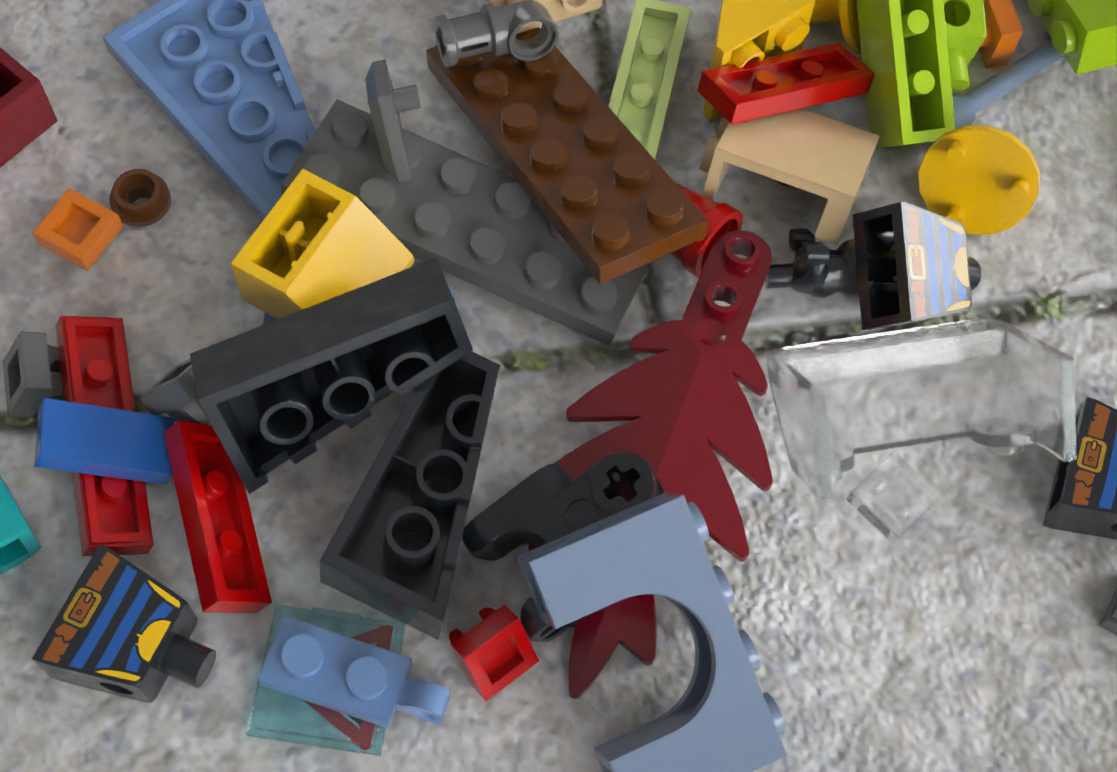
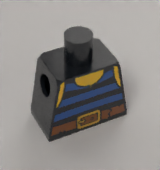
(911, 265)
(1086, 488)
(123, 633)

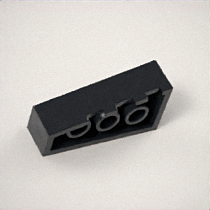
(326, 367)
(412, 507)

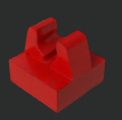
(493, 651)

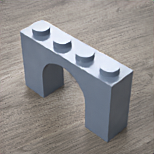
(660, 550)

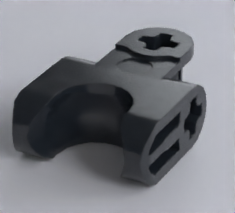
(553, 506)

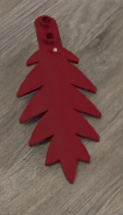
(677, 414)

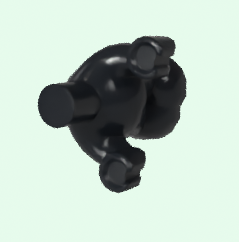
(816, 267)

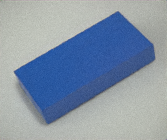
(102, 441)

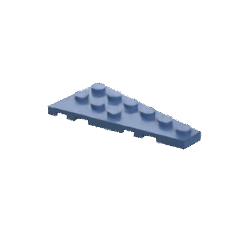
(223, 86)

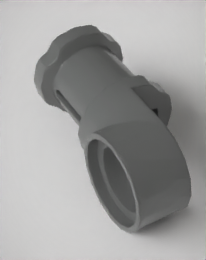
(495, 32)

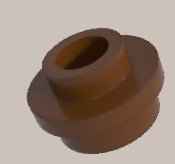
(137, 185)

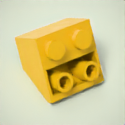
(756, 31)
(315, 249)

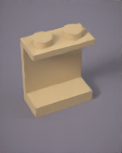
(798, 151)

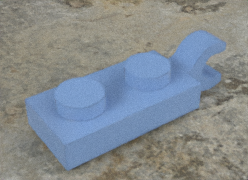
(348, 676)

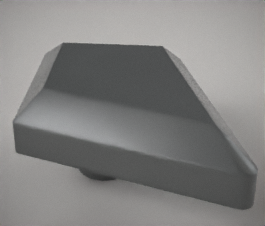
(385, 110)

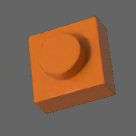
(1001, 34)
(78, 229)

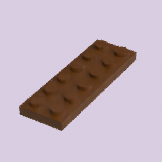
(573, 158)

